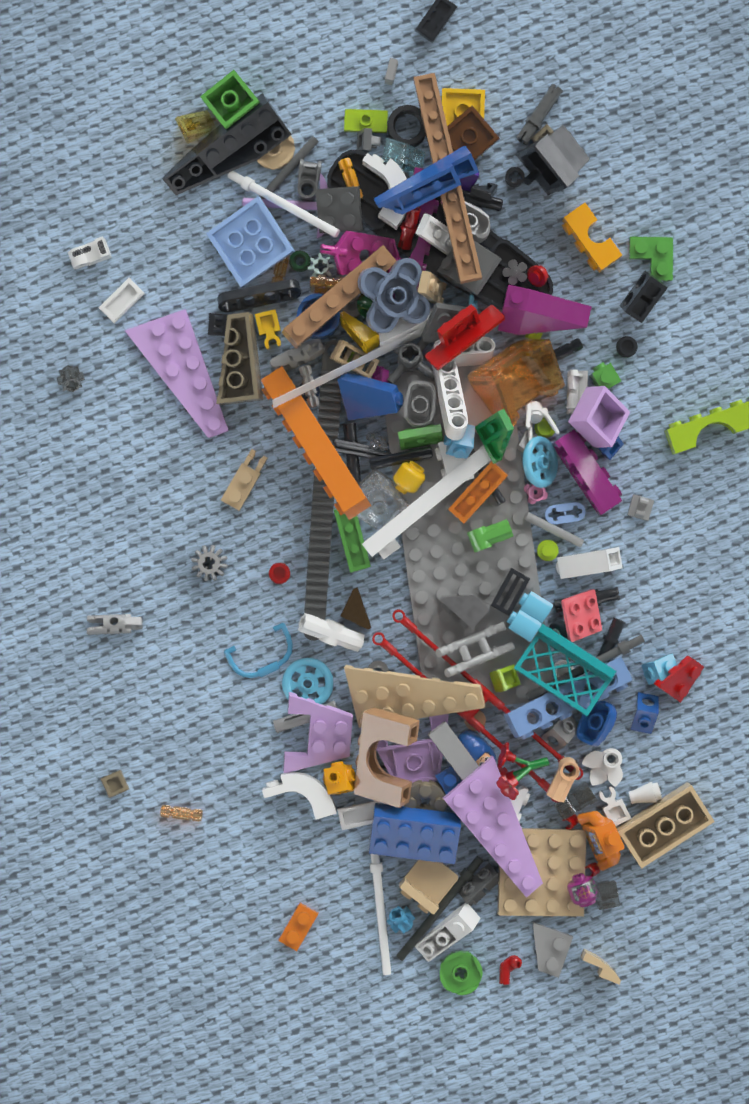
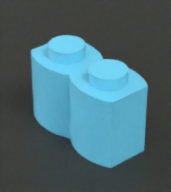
(529, 616)

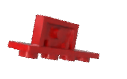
(462, 332)

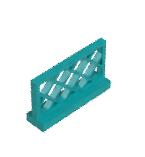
(578, 656)

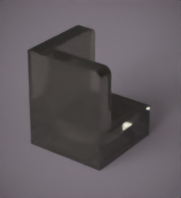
(608, 895)

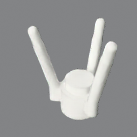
(534, 415)

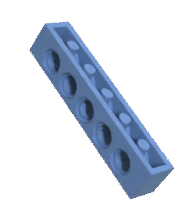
(522, 728)

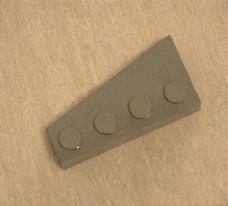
(240, 362)

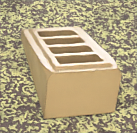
(338, 351)

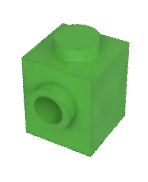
(605, 375)

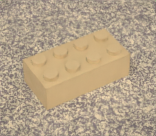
(664, 825)

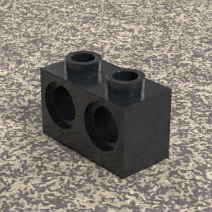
(643, 296)

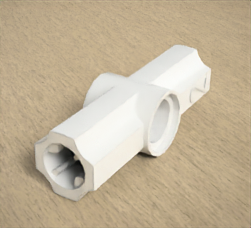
(331, 632)

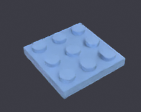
(250, 242)

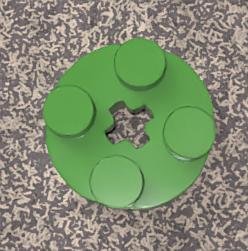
(454, 983)

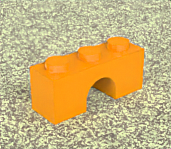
(599, 254)

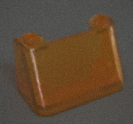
(517, 376)

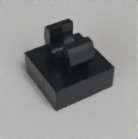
(217, 324)

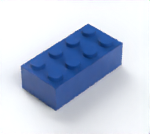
(415, 833)

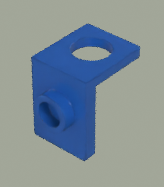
(645, 716)

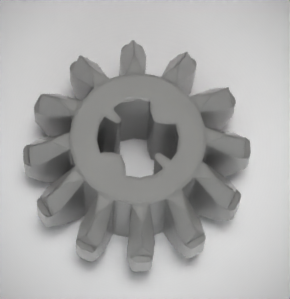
(203, 558)

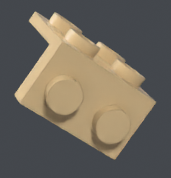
(428, 884)

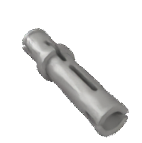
(295, 720)

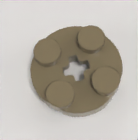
(427, 790)

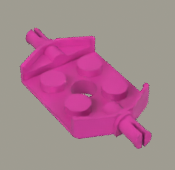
(350, 245)

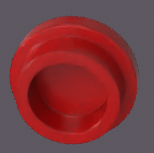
(537, 275)
(279, 573)

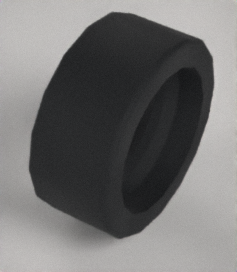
(398, 112)

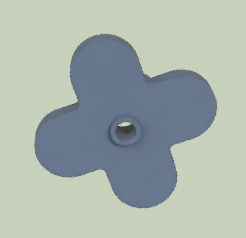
(407, 302)

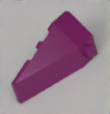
(538, 312)

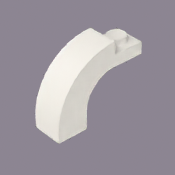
(392, 175)
(307, 785)

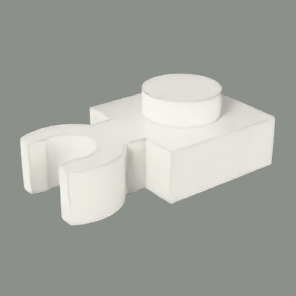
(614, 809)

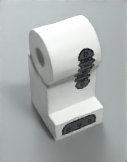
(89, 253)

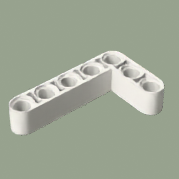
(474, 355)

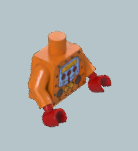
(602, 838)

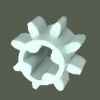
(316, 263)

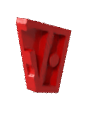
(680, 678)

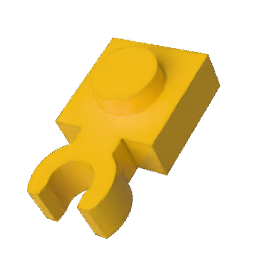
(267, 325)

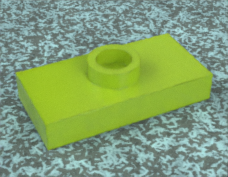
(358, 119)

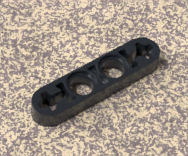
(229, 301)

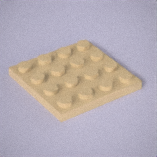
(557, 857)

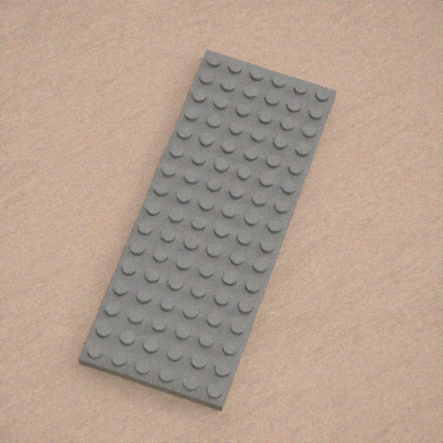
(445, 564)

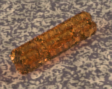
(280, 270)
(181, 813)

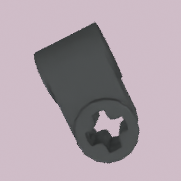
(309, 176)

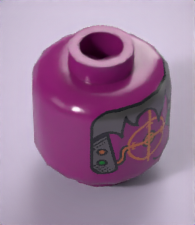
(582, 890)

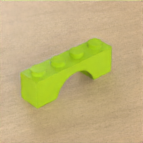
(684, 436)

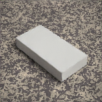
(121, 300)
(356, 815)

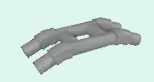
(479, 637)

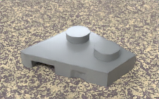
(550, 948)

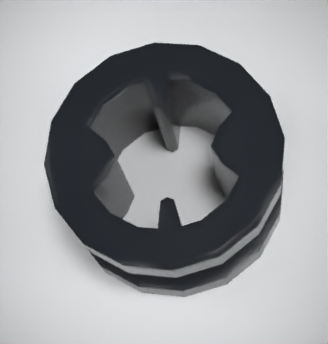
(519, 181)

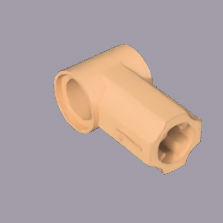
(563, 781)

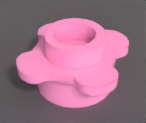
(532, 498)

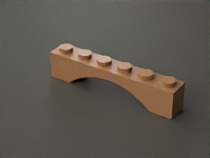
(334, 300)

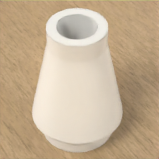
(646, 794)

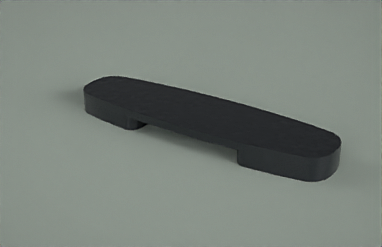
(373, 185)

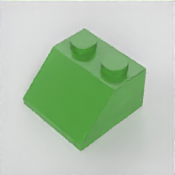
(229, 99)

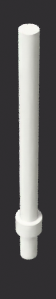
(249, 185)
(376, 868)

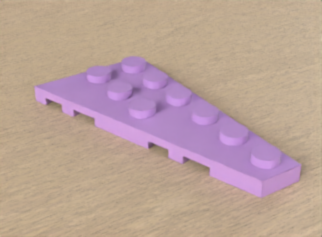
(176, 357)

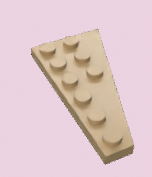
(409, 694)

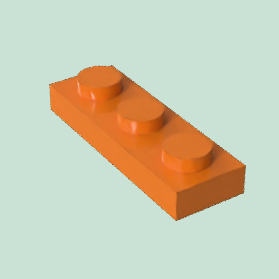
(478, 492)

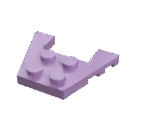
(327, 737)
(414, 762)

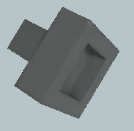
(366, 141)

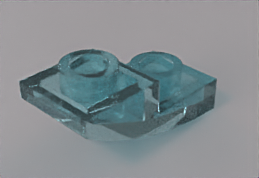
(403, 154)

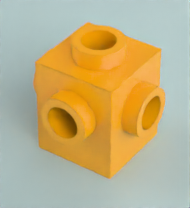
(339, 778)

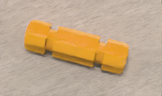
(349, 174)

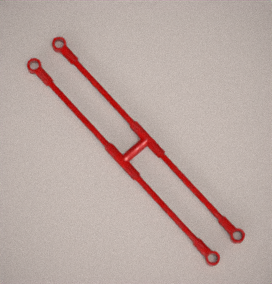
(469, 715)

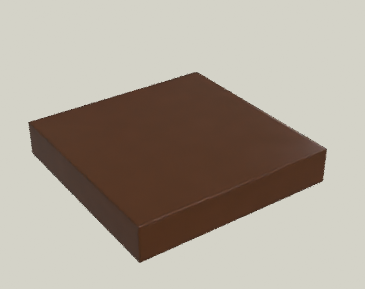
(472, 132)

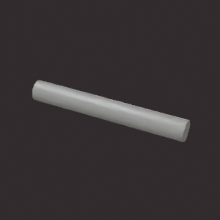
(553, 529)

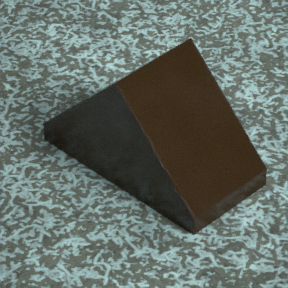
(355, 610)

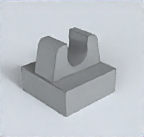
(640, 507)

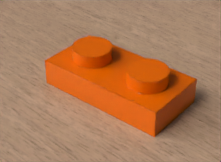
(298, 926)

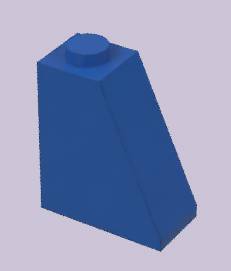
(368, 397)

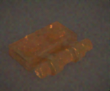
(322, 284)

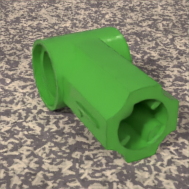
(486, 536)

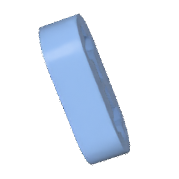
(563, 508)

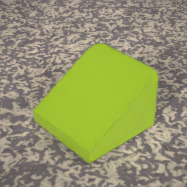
(504, 678)

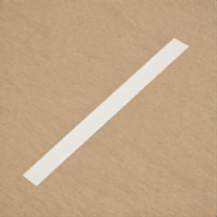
(346, 368)
(427, 501)

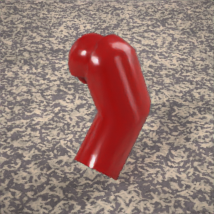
(508, 966)

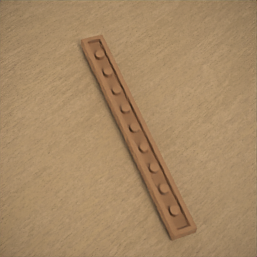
(453, 200)

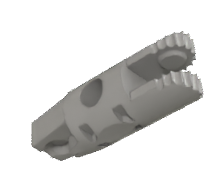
(296, 357)
(124, 624)

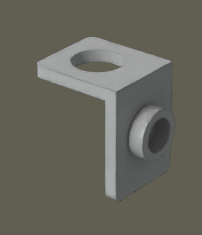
(562, 731)

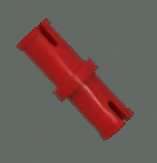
(409, 228)

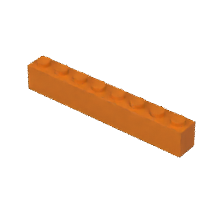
(317, 446)

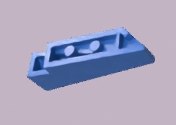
(429, 182)

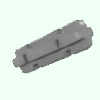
(306, 372)

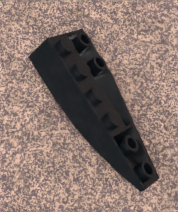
(229, 148)

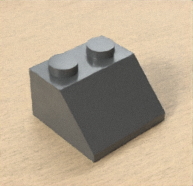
(487, 260)

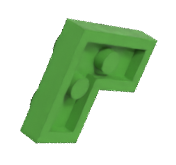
(658, 251)

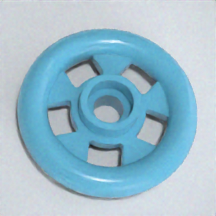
(540, 462)
(321, 671)

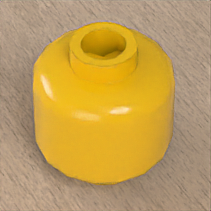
(409, 477)

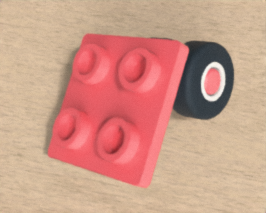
(580, 616)

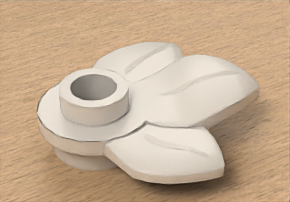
(601, 769)

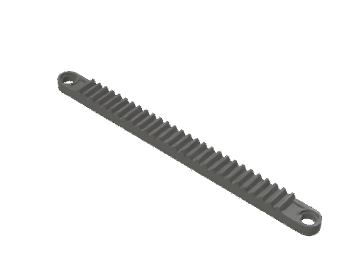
(321, 503)

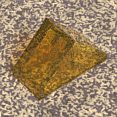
(195, 125)

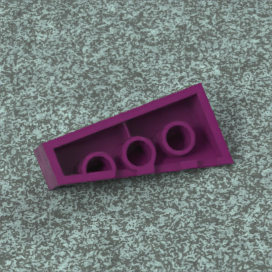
(587, 472)

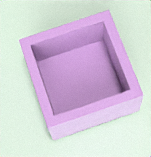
(599, 416)

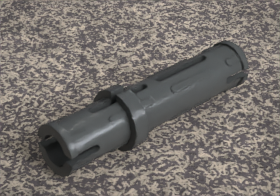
(534, 121)

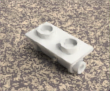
(576, 385)

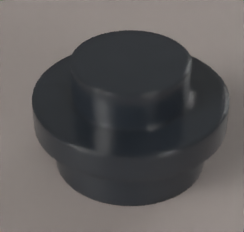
(626, 346)

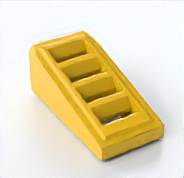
(359, 332)

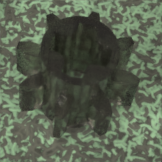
(70, 378)

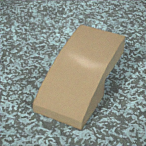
(605, 970)

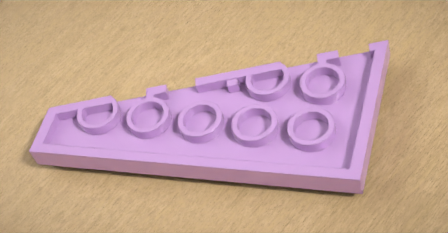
(495, 824)

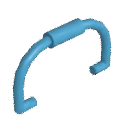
(266, 669)

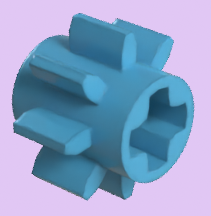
(401, 919)

